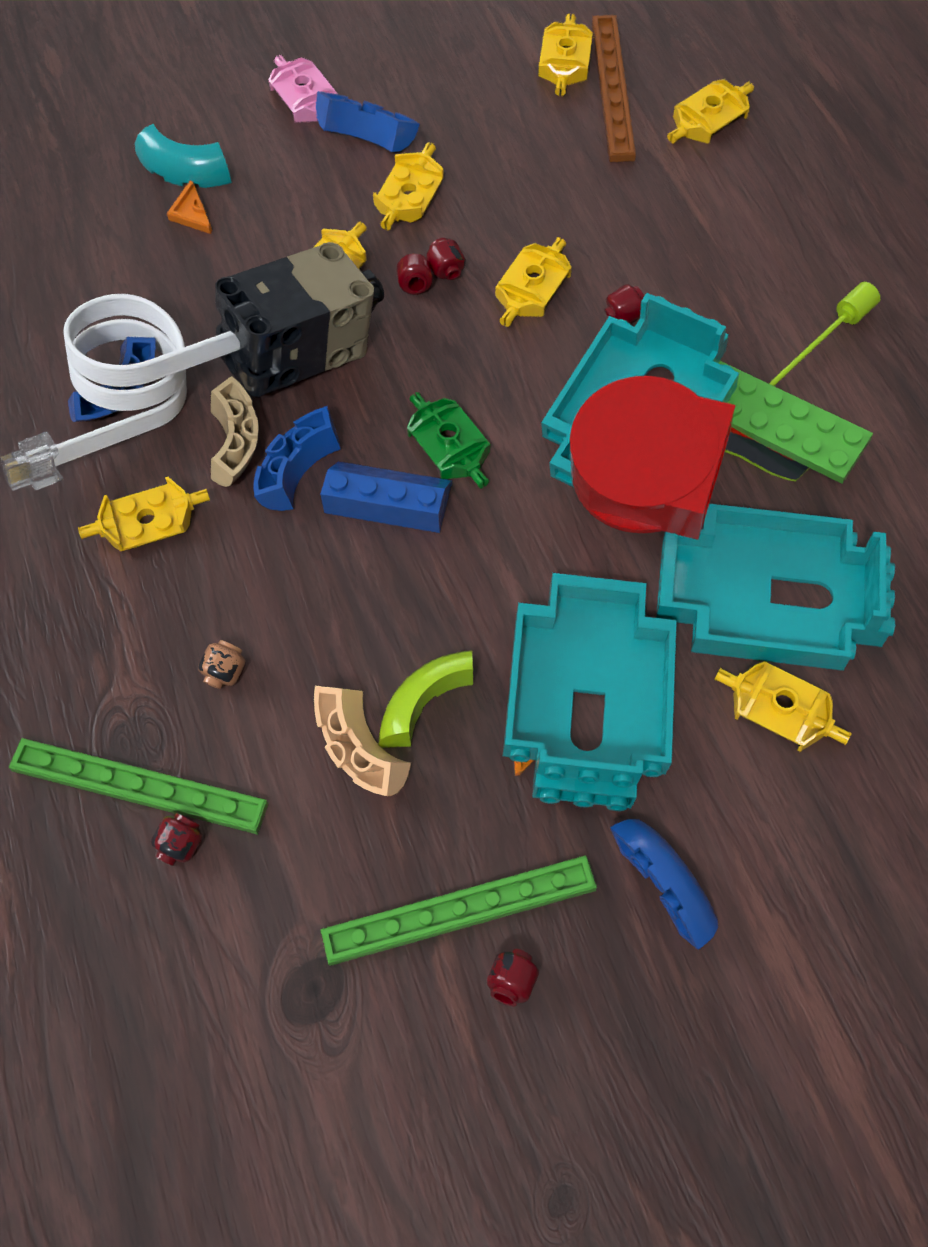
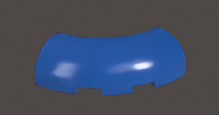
(366, 122)
(131, 352)
(292, 456)
(682, 893)

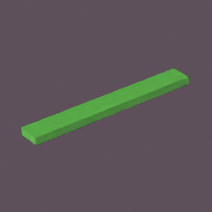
(139, 786)
(457, 910)

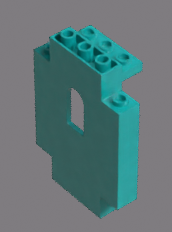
(662, 338)
(726, 587)
(598, 644)

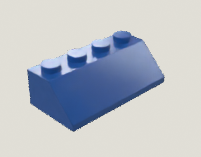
(385, 496)

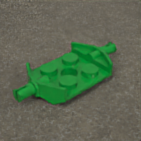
(455, 455)

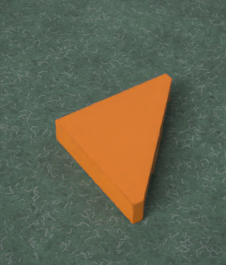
(189, 210)

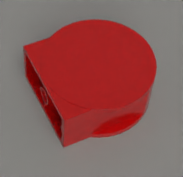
(649, 455)

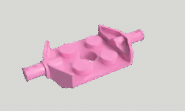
(299, 98)

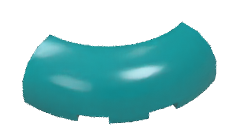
(181, 162)

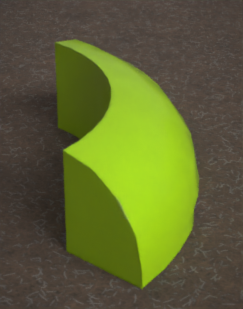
(417, 690)

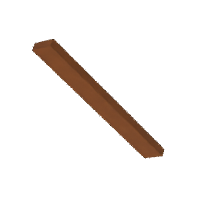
(613, 89)

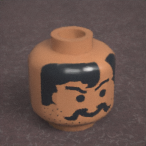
(221, 664)

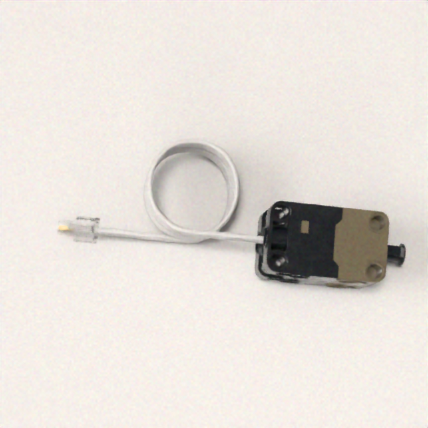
(274, 331)

